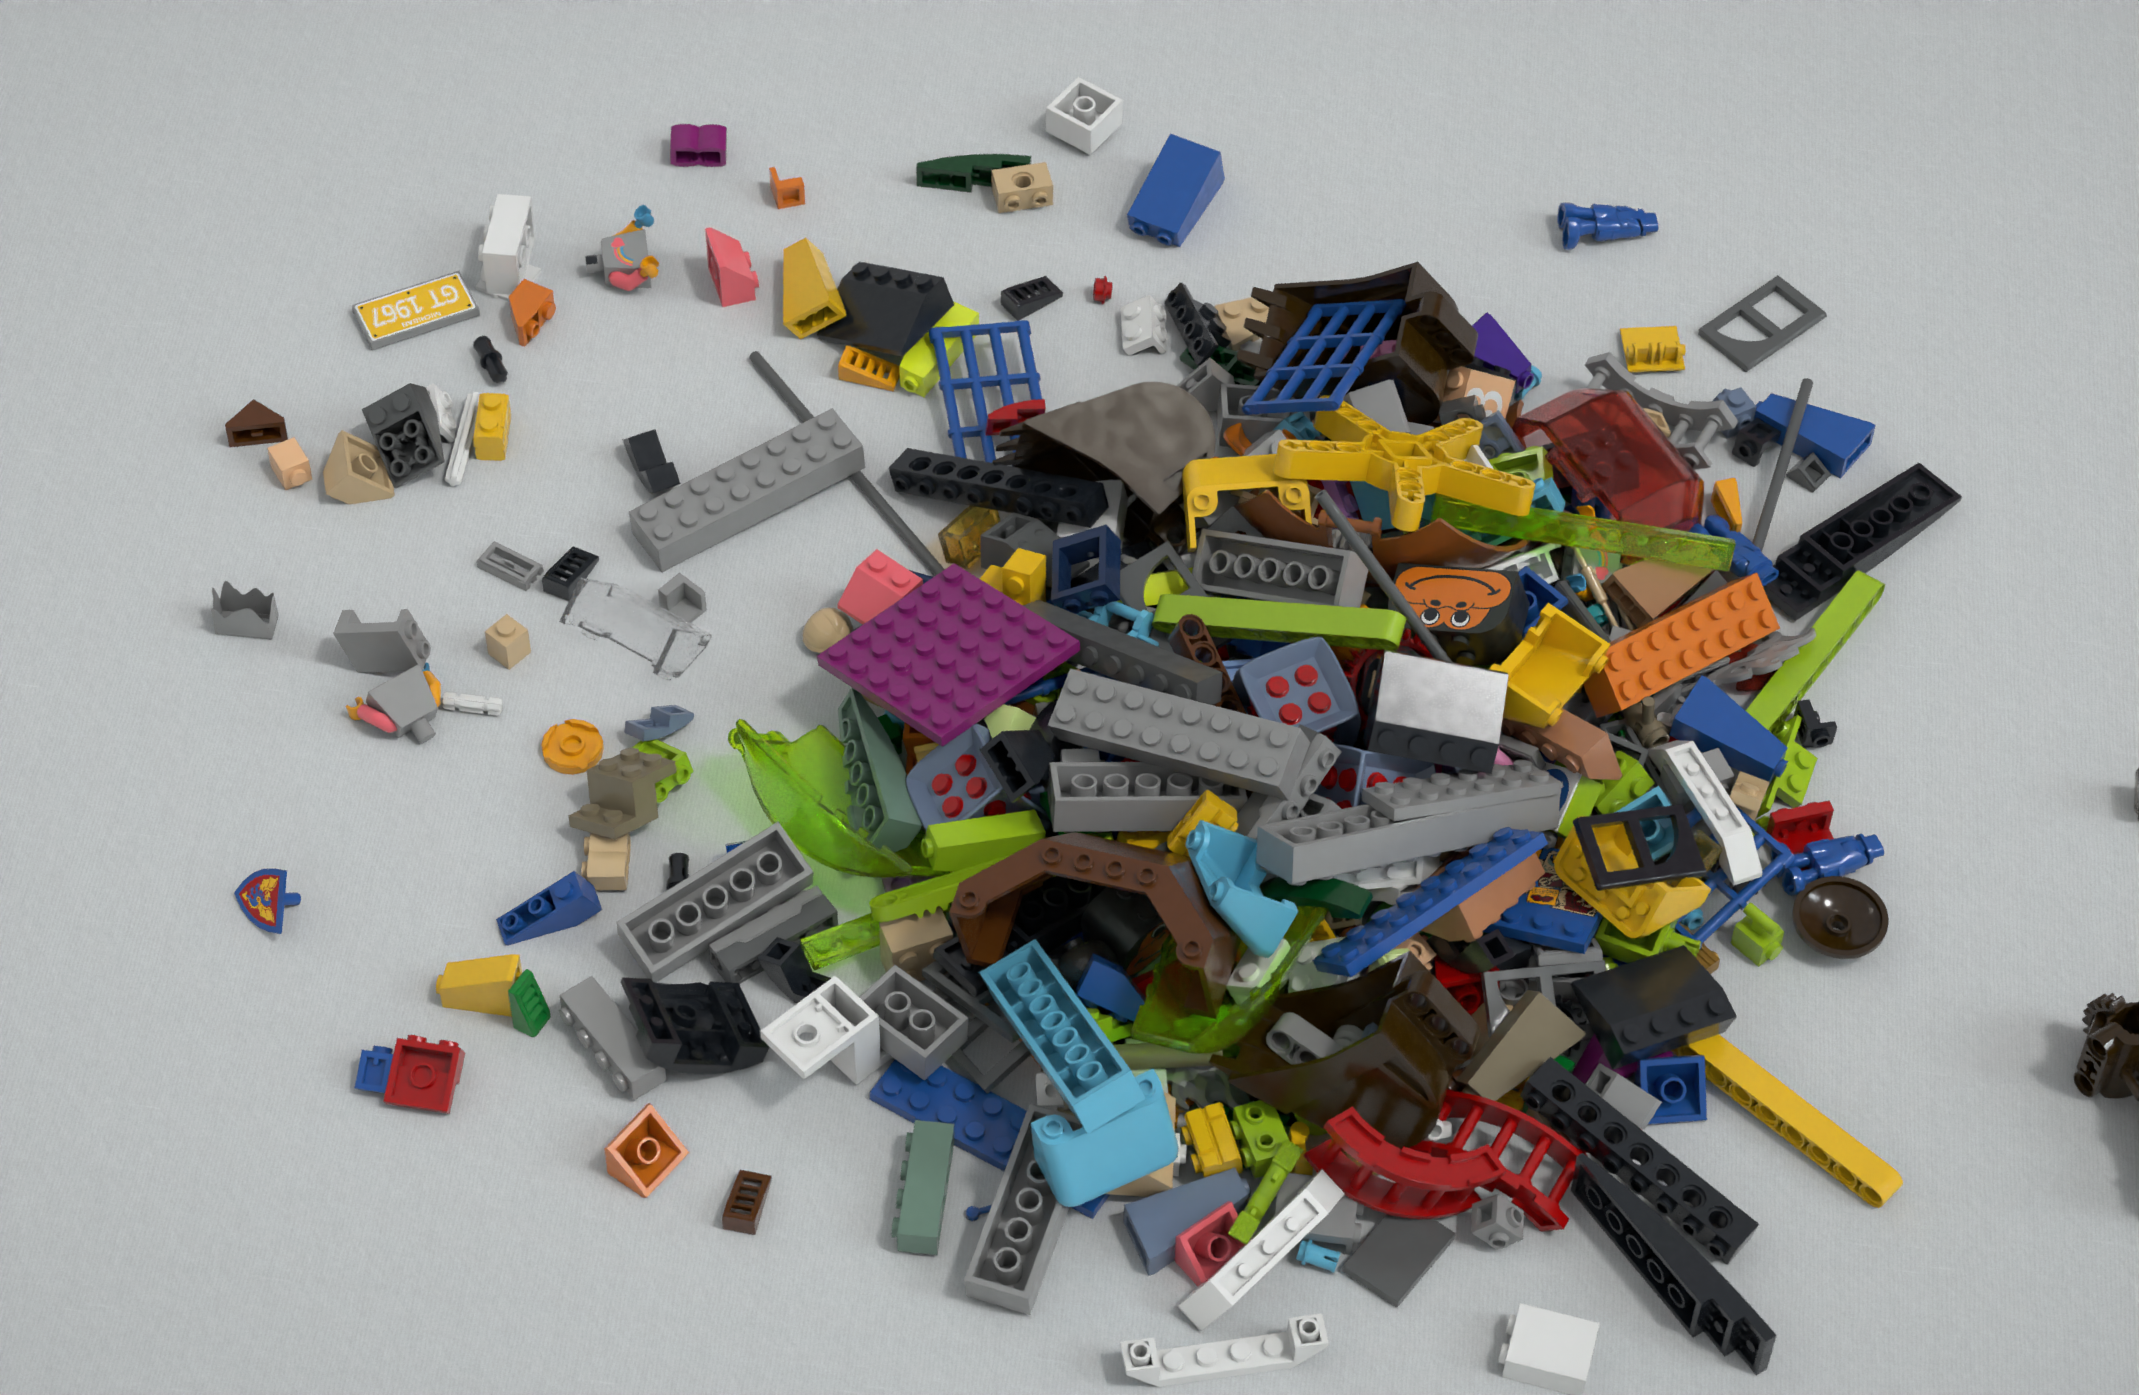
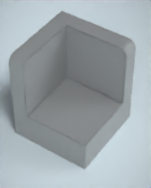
(682, 598)

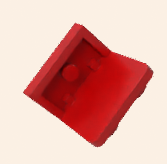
(1801, 825)

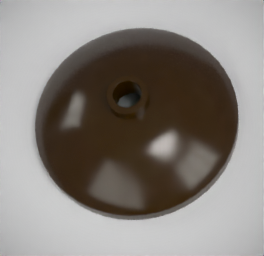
(1841, 905)

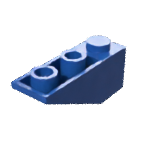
(551, 910)
(1111, 988)

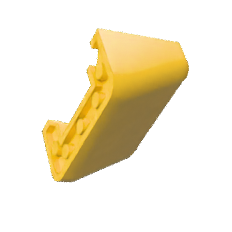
(1550, 667)
(1632, 909)

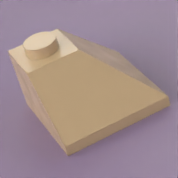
(356, 471)

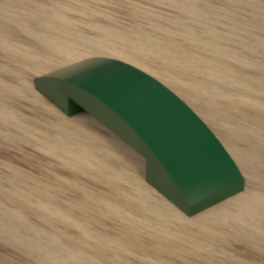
(1339, 896)

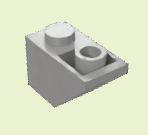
(1623, 1095)

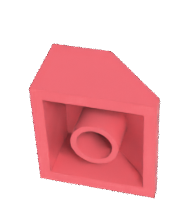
(730, 268)
(876, 586)

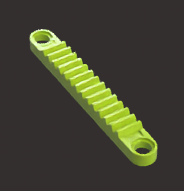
(930, 893)

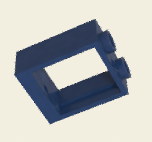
(1078, 548)

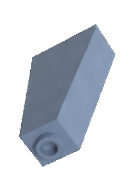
(1163, 1216)

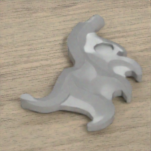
(1762, 658)

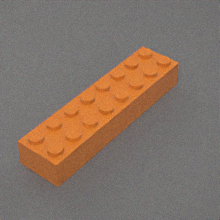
(1681, 644)

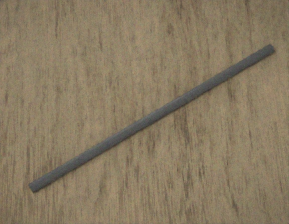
(1782, 463)
(858, 477)
(1381, 576)

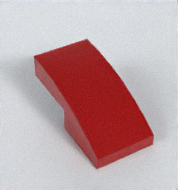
(1013, 414)

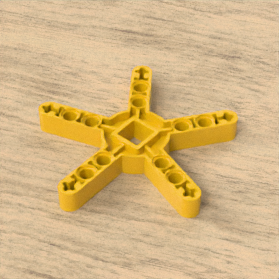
(1403, 464)

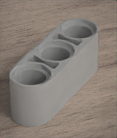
(1299, 1040)

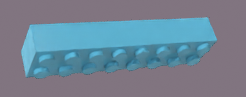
(1062, 1036)

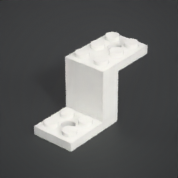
(841, 1029)

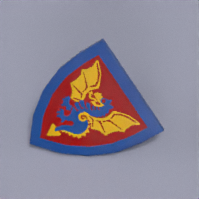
(264, 897)

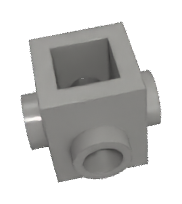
(1497, 1221)

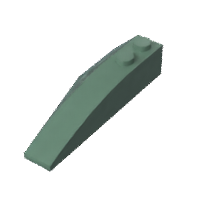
(876, 778)

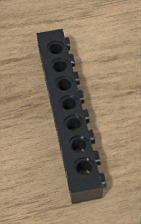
(999, 487)
(1656, 1162)

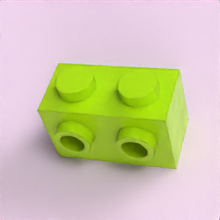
(1259, 1134)

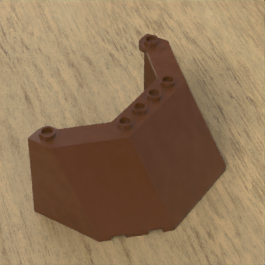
(990, 901)

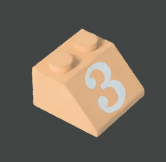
(1489, 389)

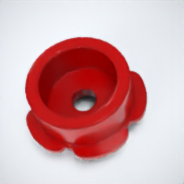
(1102, 289)

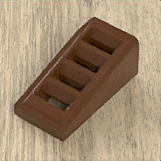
(743, 1222)

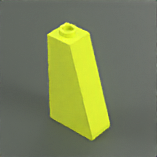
(919, 365)

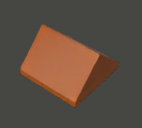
(644, 1152)

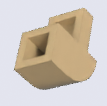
(1749, 793)

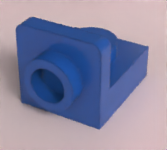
(374, 1069)

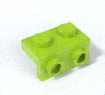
(1621, 792)

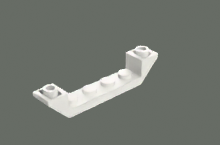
(1739, 853)
(1392, 875)
(1262, 1251)
(1225, 1358)

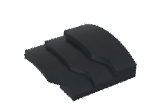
(695, 1026)

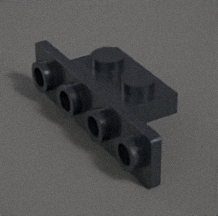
(1196, 323)

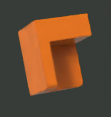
(788, 191)

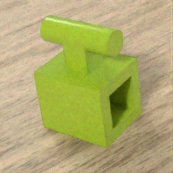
(1757, 936)

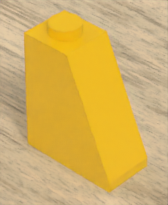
(479, 984)

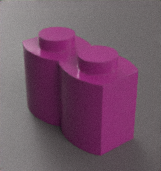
(698, 145)

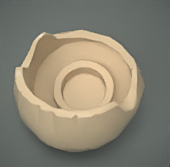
(826, 629)

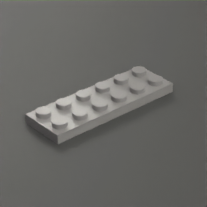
(1460, 791)

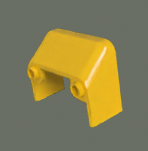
(1207, 476)

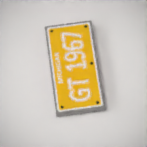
(415, 310)

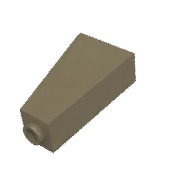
(1519, 1047)

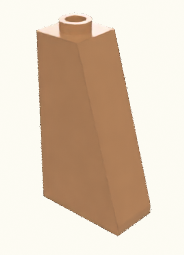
(1652, 587)

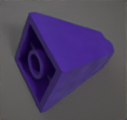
(1498, 349)

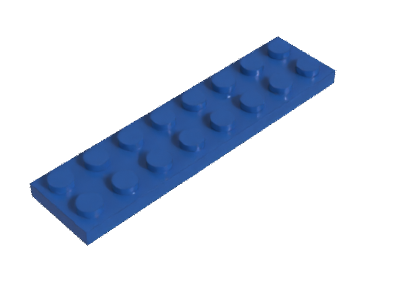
(1429, 902)
(981, 1121)

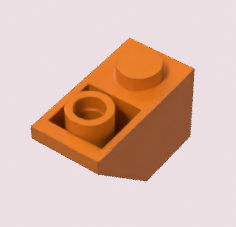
(530, 309)

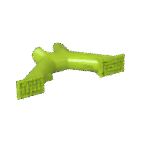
(1266, 1191)

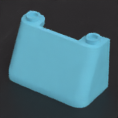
(1232, 883)
(1121, 1151)

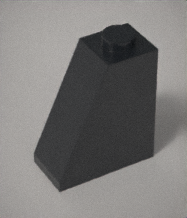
(1018, 760)

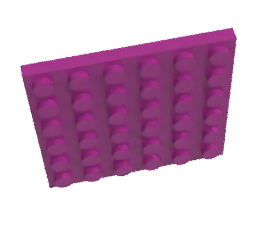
(948, 654)

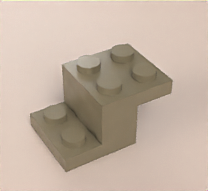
(622, 793)

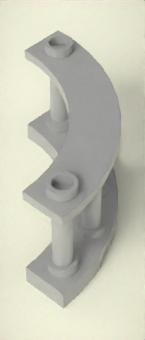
(1696, 415)

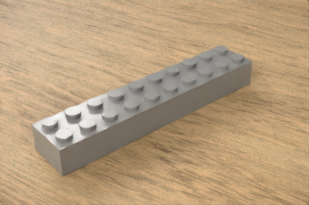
(1365, 838)

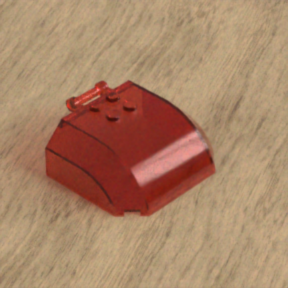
(1619, 458)

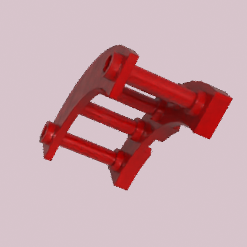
(1423, 1184)
(1538, 1208)

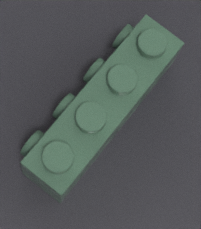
(925, 1187)

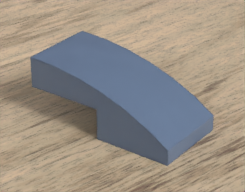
(662, 722)

